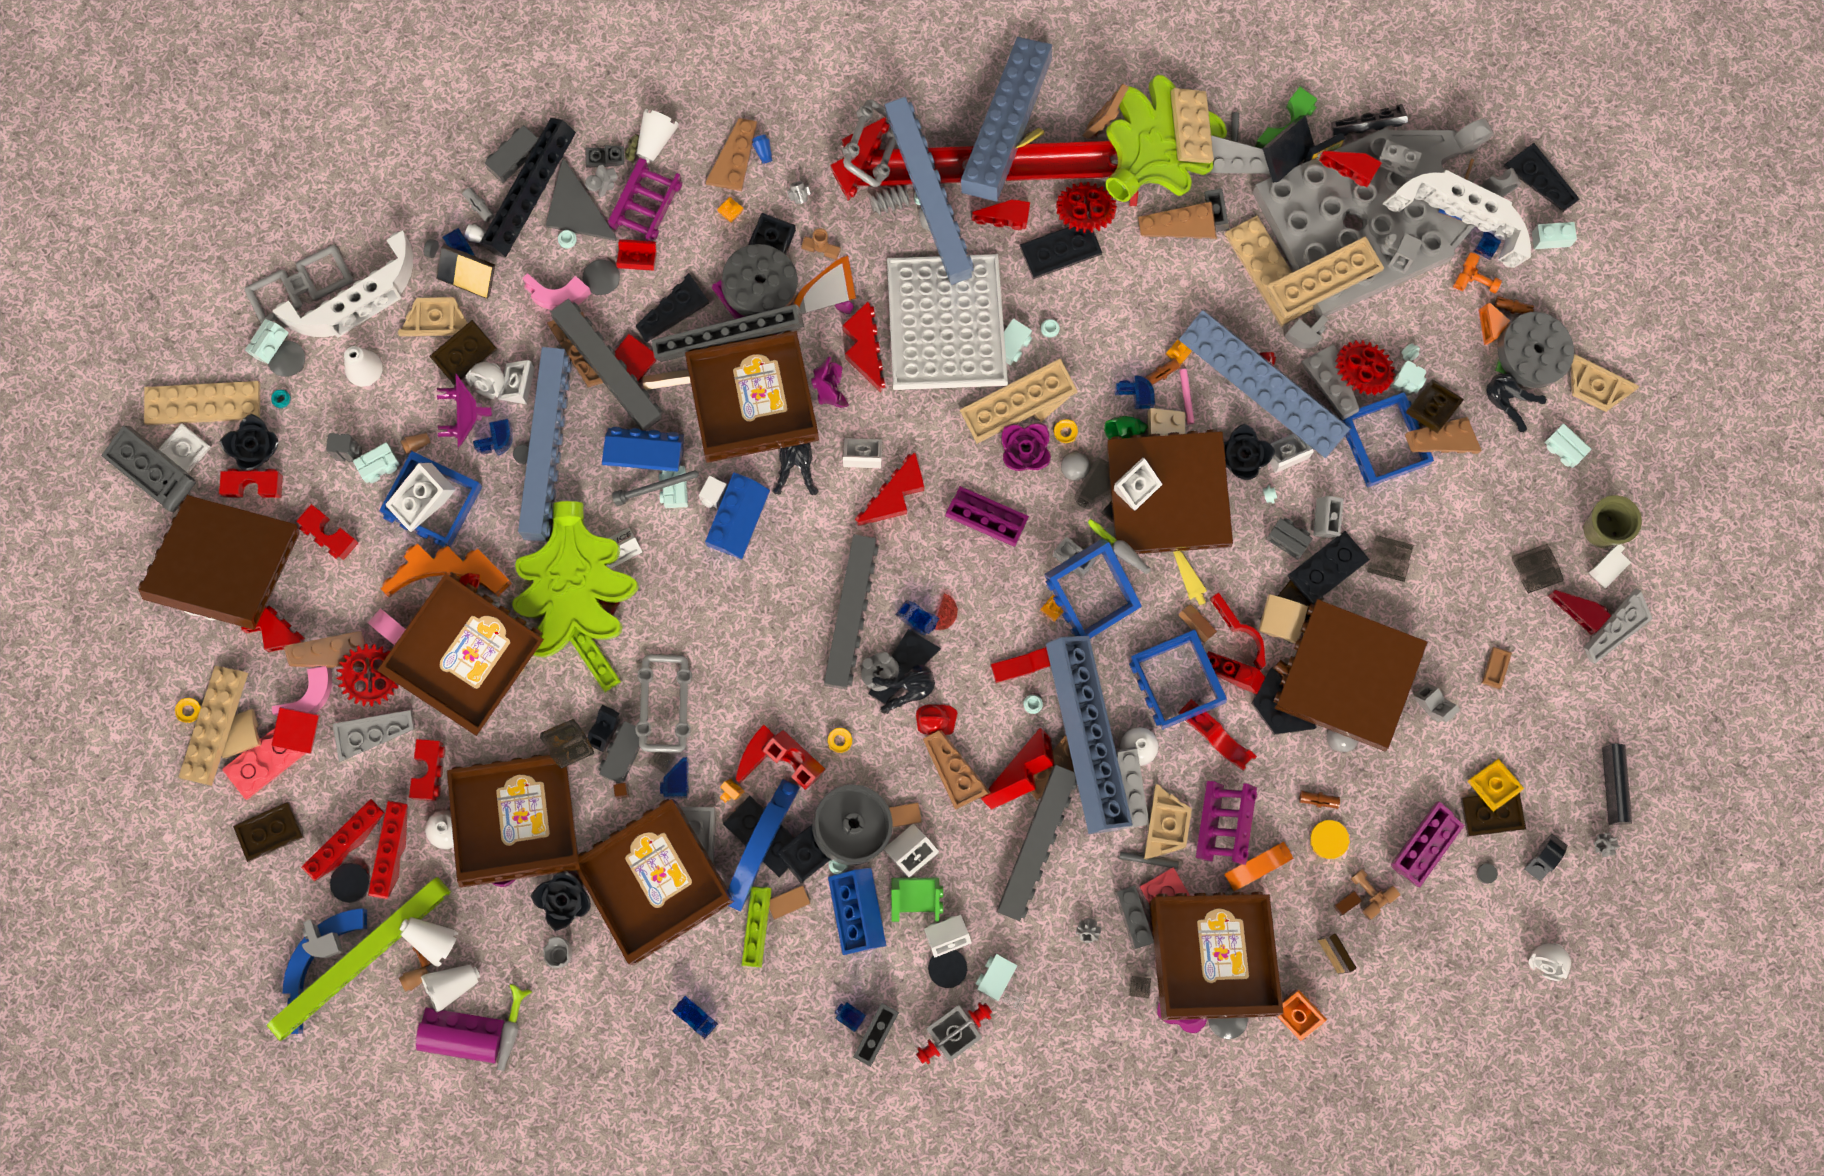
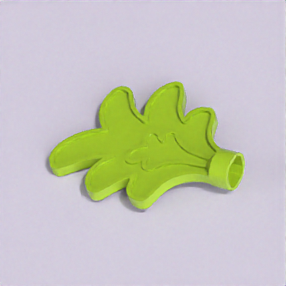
(1148, 143)
(570, 580)

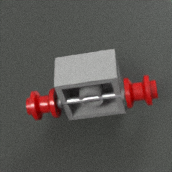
(954, 1033)

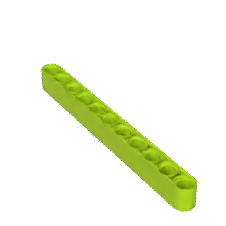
(356, 960)

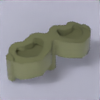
(630, 151)

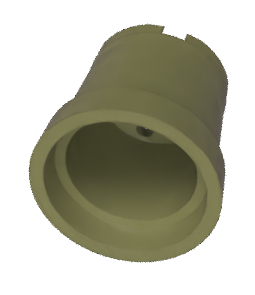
(1624, 522)

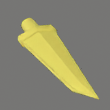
(1030, 137)
(1192, 582)

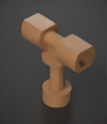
(820, 244)
(1377, 899)

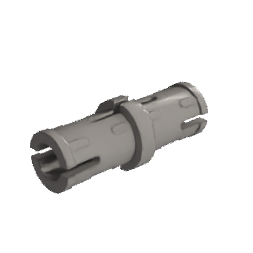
(478, 204)

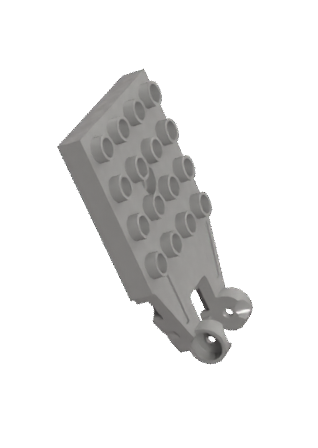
(1313, 200)

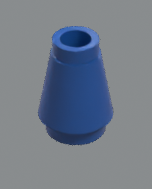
(763, 149)

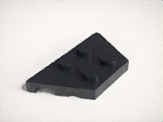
(1276, 720)

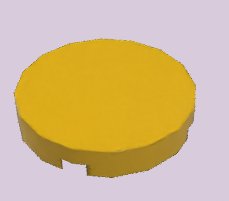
(1329, 839)

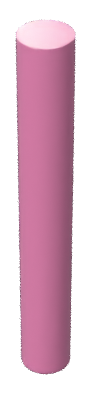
(1186, 396)

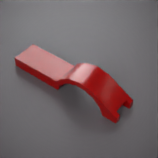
(1234, 625)
(1020, 665)
(1218, 738)

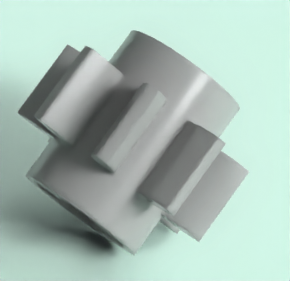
(799, 192)
(1606, 844)
(1088, 930)

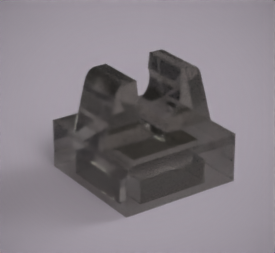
(661, 761)
(1139, 987)

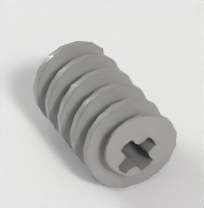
(890, 199)

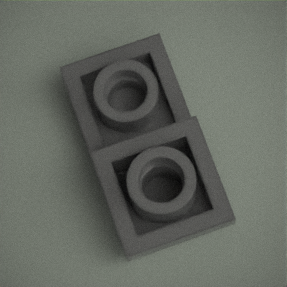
(605, 156)

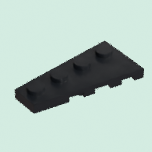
(1371, 121)
(1542, 177)
(677, 306)
(909, 653)

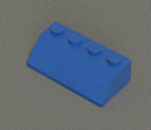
(643, 449)
(737, 516)
(857, 911)

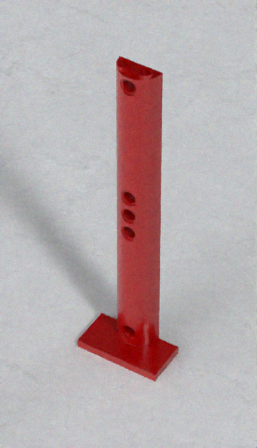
(1031, 162)

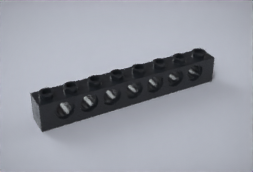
(528, 187)

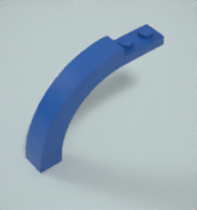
(760, 842)
(301, 960)

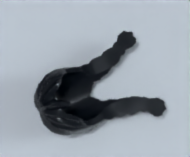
(1505, 387)
(801, 457)
(918, 682)

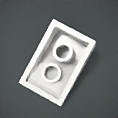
(420, 495)

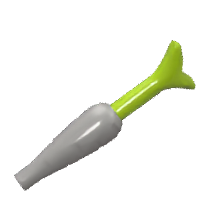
(1120, 547)
(510, 1028)

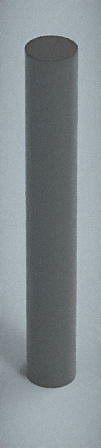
(1235, 126)
(1153, 861)

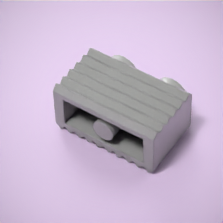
(1328, 517)

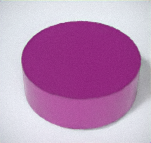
(845, 307)

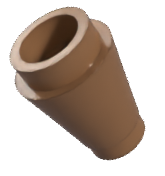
(415, 442)
(412, 979)

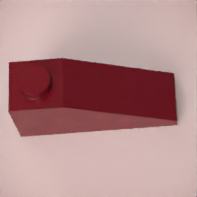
(1585, 612)

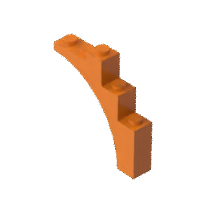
(422, 566)

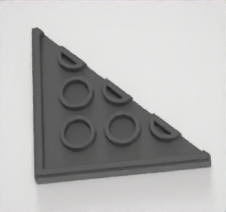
(574, 209)

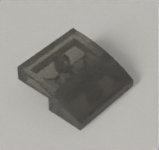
(1390, 558)
(1537, 568)
(567, 743)

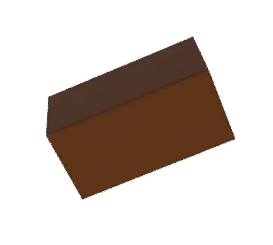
(621, 790)
(1347, 903)

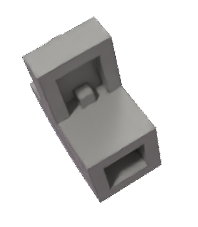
(1305, 337)
(1435, 704)
(318, 946)

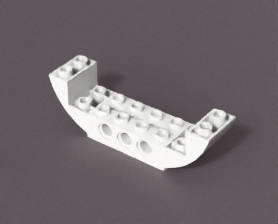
(1471, 204)
(358, 302)

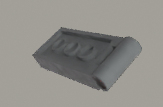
(149, 468)

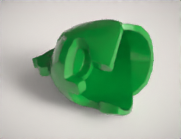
(1124, 427)

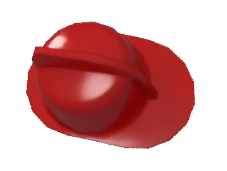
(936, 717)

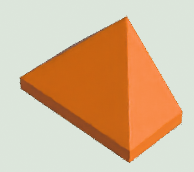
(1492, 323)

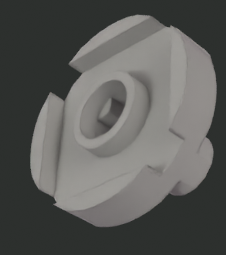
(874, 664)

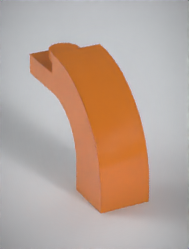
(1259, 866)

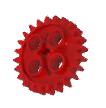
(1074, 211)
(1365, 367)
(350, 677)

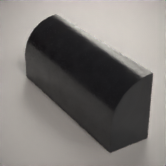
(1617, 784)

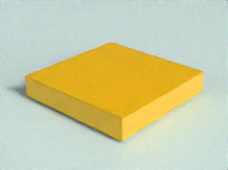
(1495, 784)

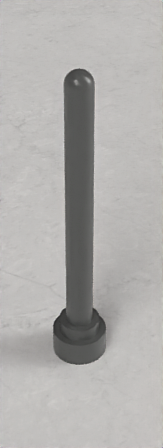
(621, 497)

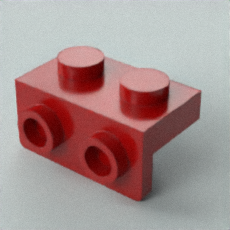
(636, 255)

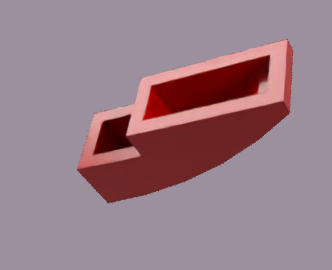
(754, 753)

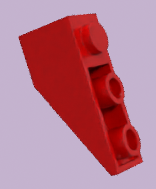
(1356, 166)
(1008, 213)
(1237, 673)

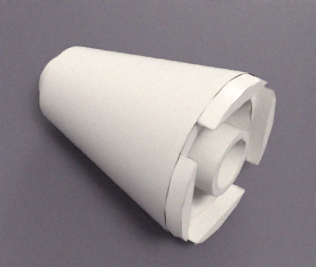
(654, 134)
(362, 366)
(428, 938)
(449, 984)

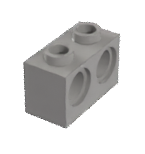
(1399, 159)
(1068, 549)

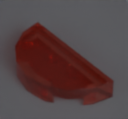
(947, 613)

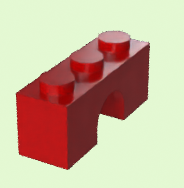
(234, 482)
(339, 543)
(785, 748)
(427, 786)

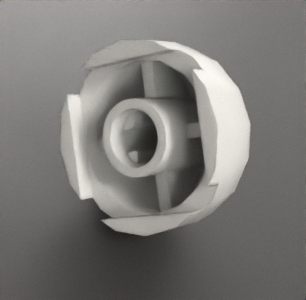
(485, 375)
(1144, 741)
(439, 830)
(1552, 960)

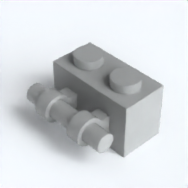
(1402, 252)

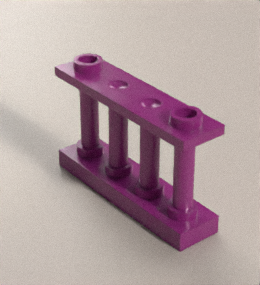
(634, 187)
(1210, 819)

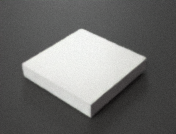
(184, 448)

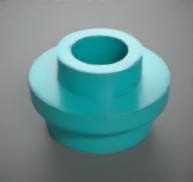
(275, 396)

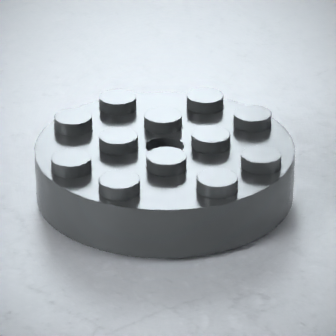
(759, 264)
(1540, 333)
(834, 833)

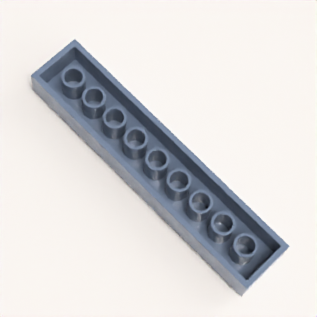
(1006, 119)
(928, 190)
(1265, 384)
(544, 444)
(1089, 734)

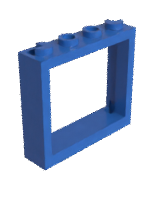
(1359, 452)
(475, 487)
(1052, 576)
(1207, 668)

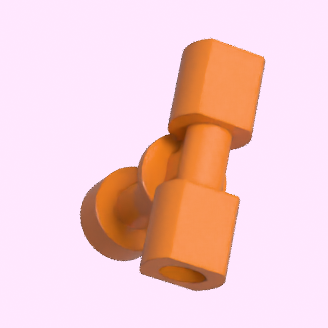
(1470, 273)

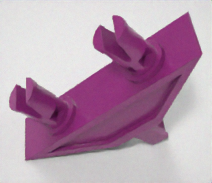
(467, 412)

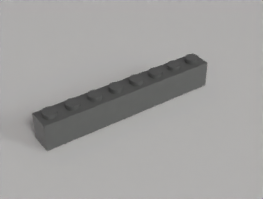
(735, 330)
(606, 365)
(850, 612)
(1036, 843)

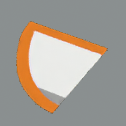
(828, 288)

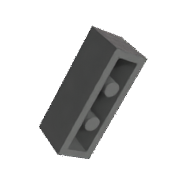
(511, 154)
(621, 754)
(1134, 917)
(876, 1034)

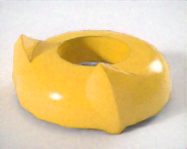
(1063, 424)
(187, 702)
(847, 736)

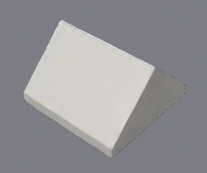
(517, 381)
(1289, 452)
(862, 453)
(1137, 484)

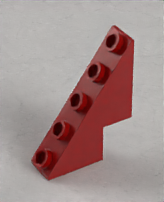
(868, 142)
(864, 351)
(891, 501)
(275, 632)
(1019, 774)
(345, 840)
(390, 848)

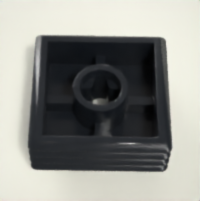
(769, 226)

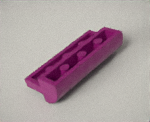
(987, 516)
(1427, 844)
(459, 1035)

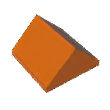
(1300, 1015)

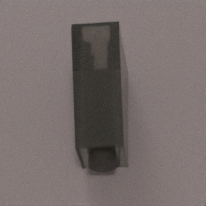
(1095, 485)

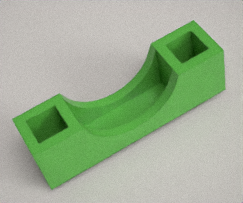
(1299, 104)

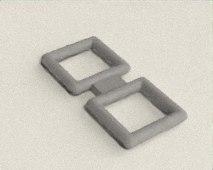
(299, 282)

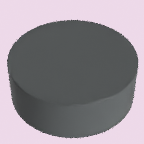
(431, 248)
(521, 454)
(1487, 873)

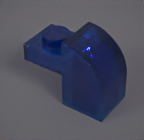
(1487, 245)
(1141, 390)
(500, 441)
(917, 618)
(695, 1017)

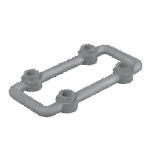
(851, 150)
(682, 729)

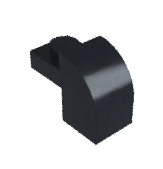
(604, 728)
(1547, 858)

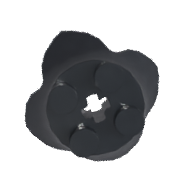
(237, 443)
(1258, 452)
(560, 913)

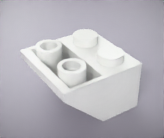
(911, 851)

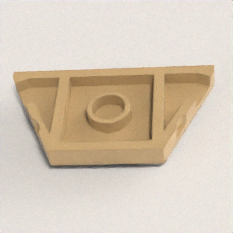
(433, 318)
(1598, 385)
(1167, 824)

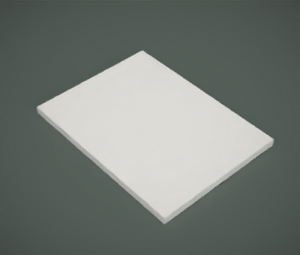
(944, 330)

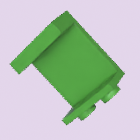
(915, 896)

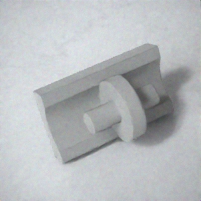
(601, 180)

